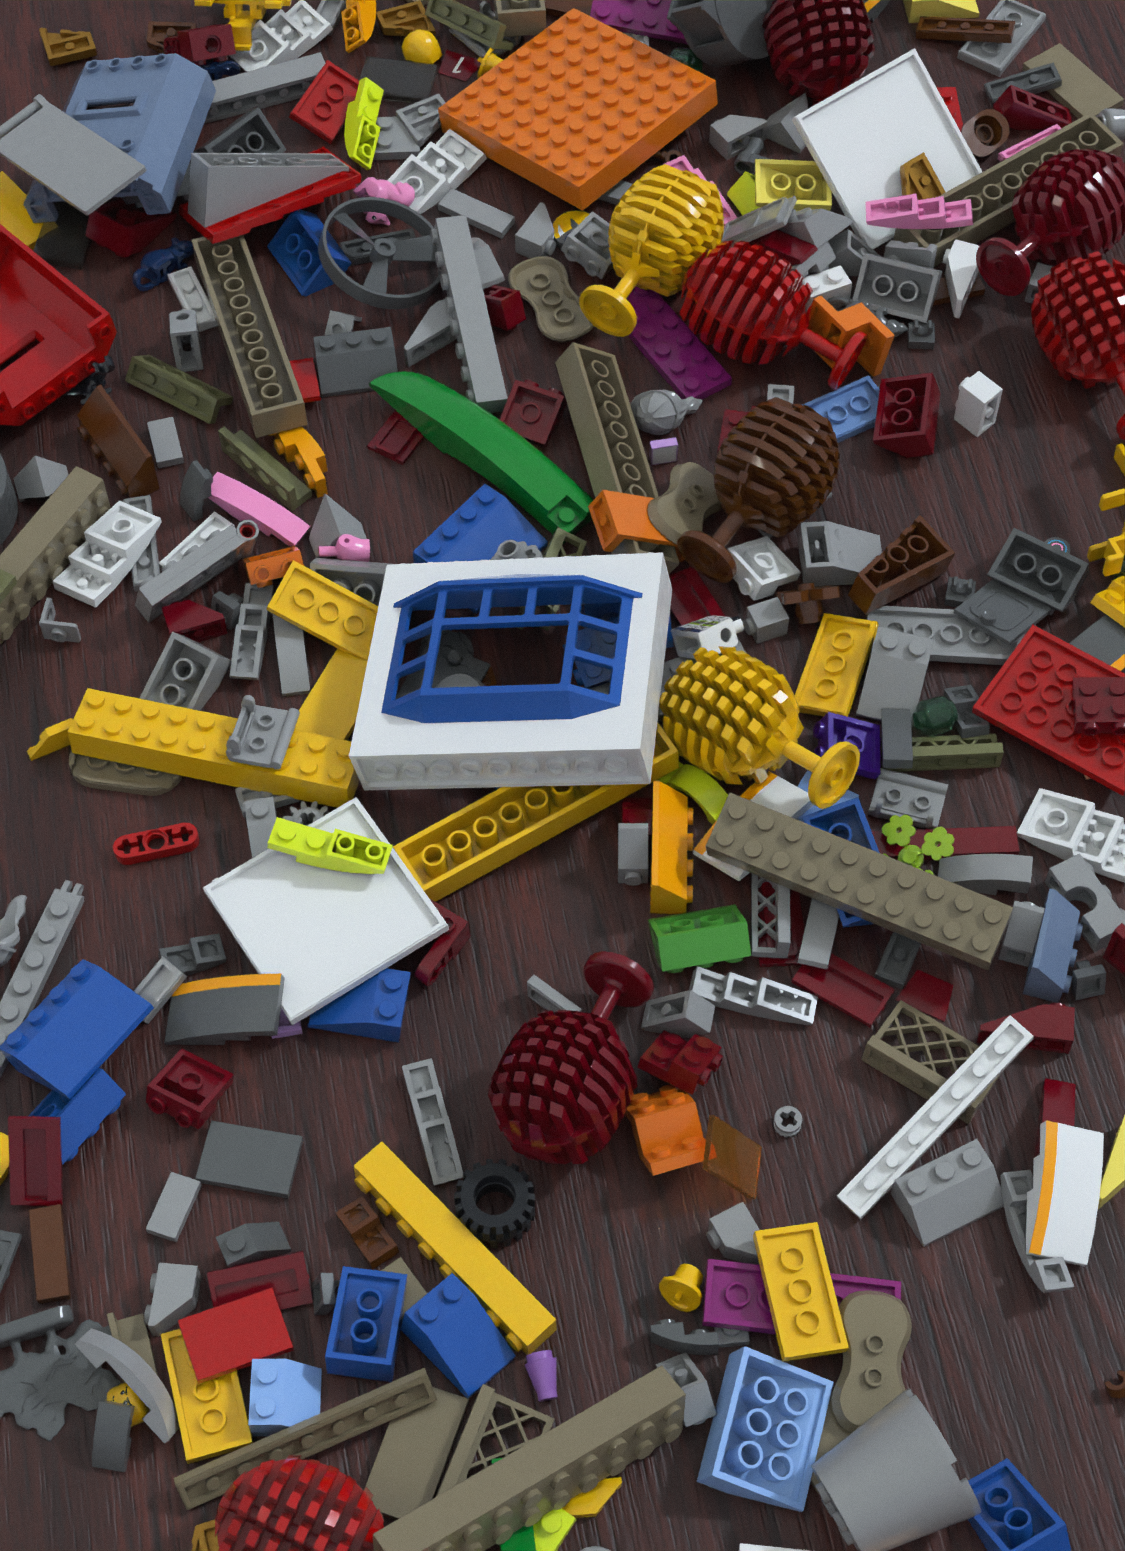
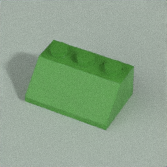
(700, 938)

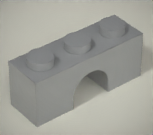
(1077, 881)

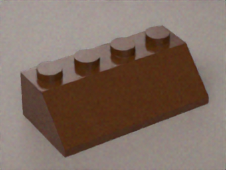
(117, 446)

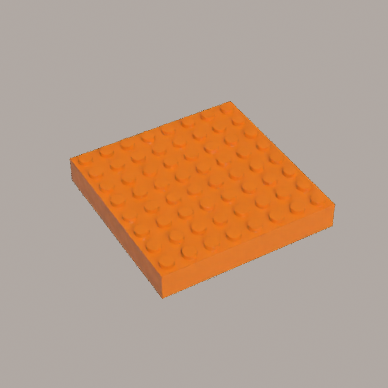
(579, 107)

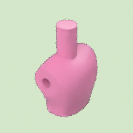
(347, 548)

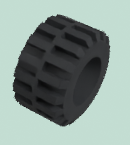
(495, 1178)

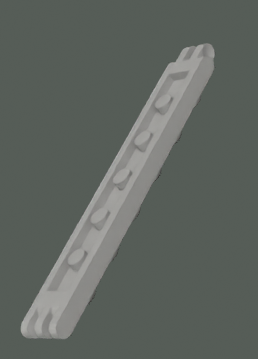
(39, 959)

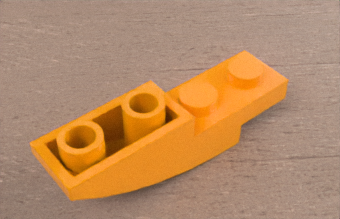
(358, 22)
(308, 456)

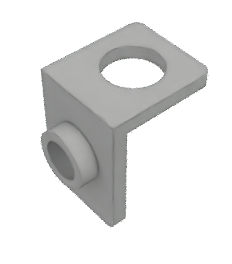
(340, 322)
(57, 630)

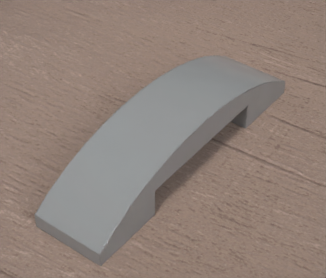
(291, 658)
(1047, 1274)
(138, 1376)

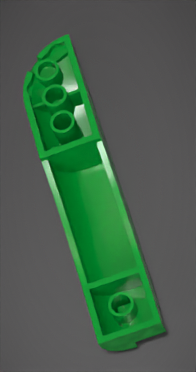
(488, 447)

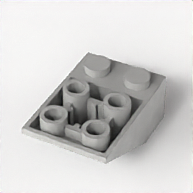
(834, 552)

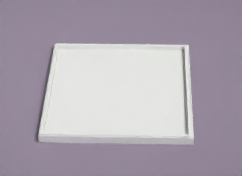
(874, 129)
(321, 923)

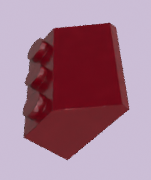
(907, 415)

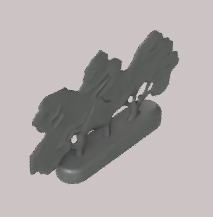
(44, 1383)

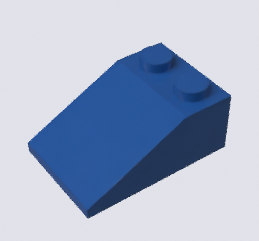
(368, 1010)
(366, 1324)
(457, 1335)
(1015, 1513)

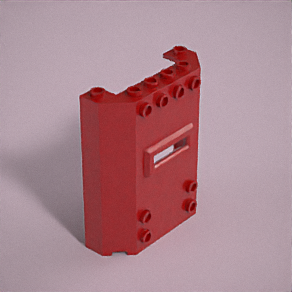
(50, 309)

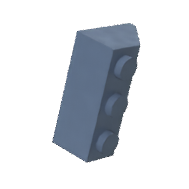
(1053, 949)

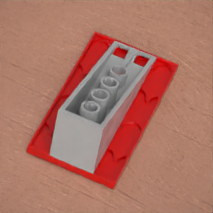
(252, 189)

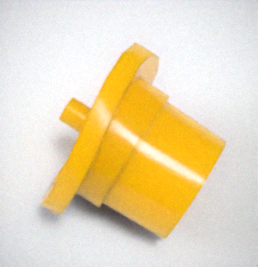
(488, 62)
(683, 1288)

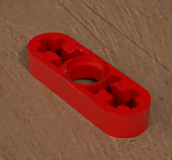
(144, 837)

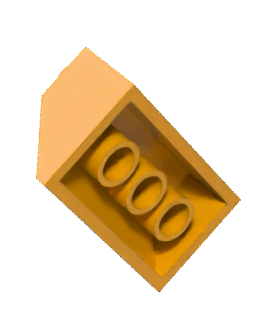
(669, 851)

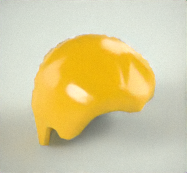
(421, 47)

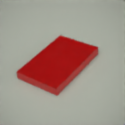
(326, 102)
(234, 1334)

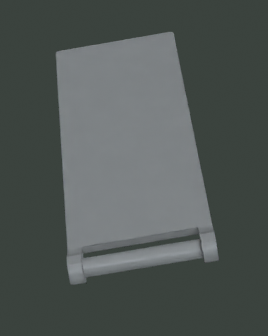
(66, 156)

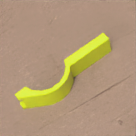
(699, 787)

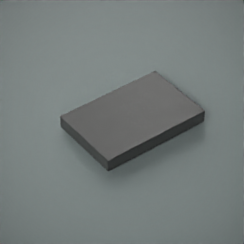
(249, 1159)

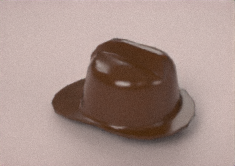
(985, 132)

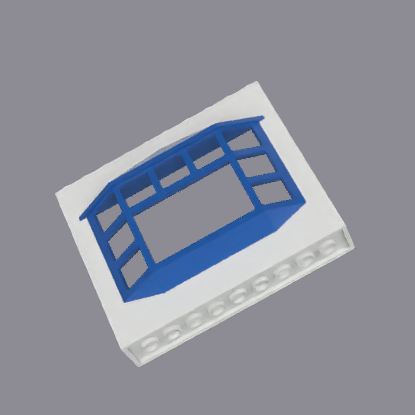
(515, 731)

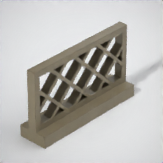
(915, 1075)
(475, 1431)

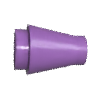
(543, 1374)

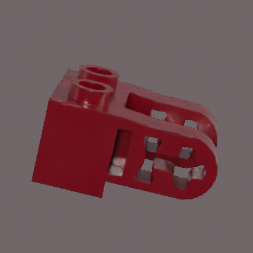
(202, 43)
(444, 948)

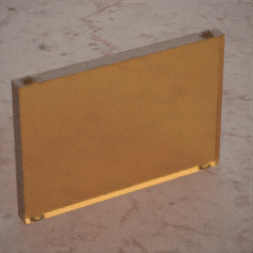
(732, 1157)

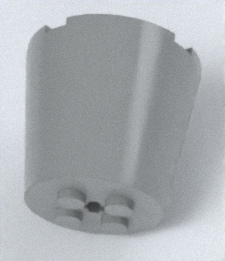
(893, 1479)

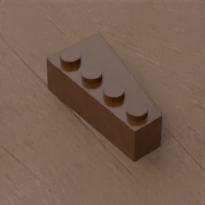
(903, 566)

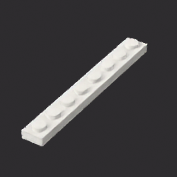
(935, 1117)

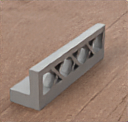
(781, 921)

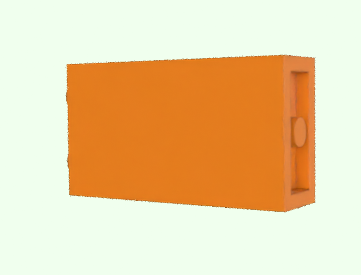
(625, 517)

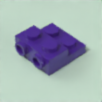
(865, 735)

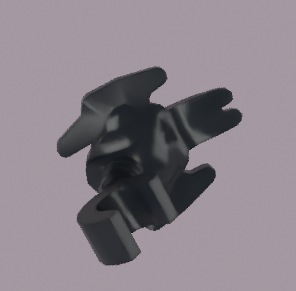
(95, 379)

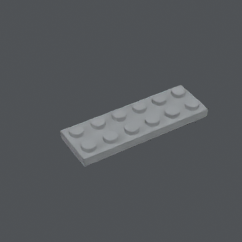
(953, 636)

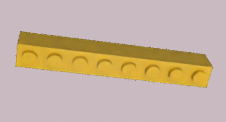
(454, 1248)

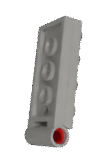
(196, 568)

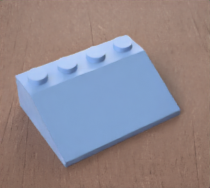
(765, 1430)

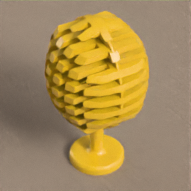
(653, 240)
(743, 718)

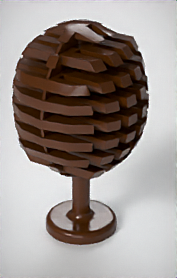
(768, 478)

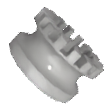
(789, 1130)

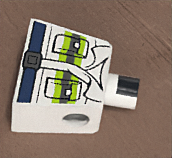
(707, 633)

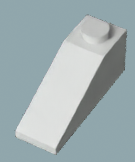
(960, 273)

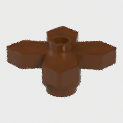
(808, 600)

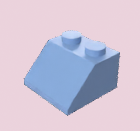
(282, 1394)

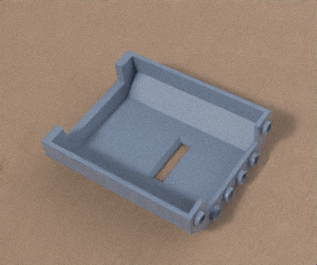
(157, 131)

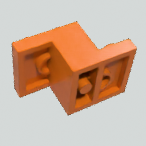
(843, 324)
(666, 1129)

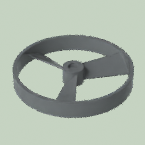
(382, 253)

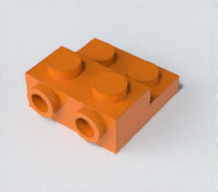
(271, 565)

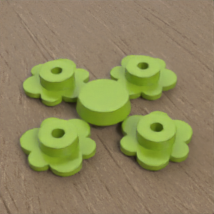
(913, 854)

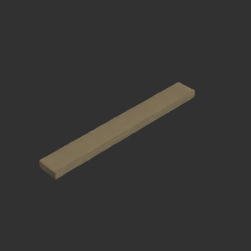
(308, 1436)

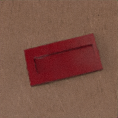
(396, 439)
(691, 598)
(796, 929)
(846, 989)
(35, 1160)
(283, 1273)

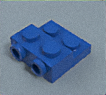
(596, 643)

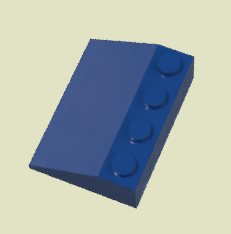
(477, 531)
(75, 1029)

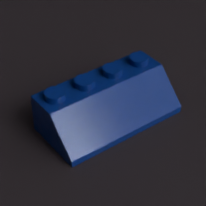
(850, 823)

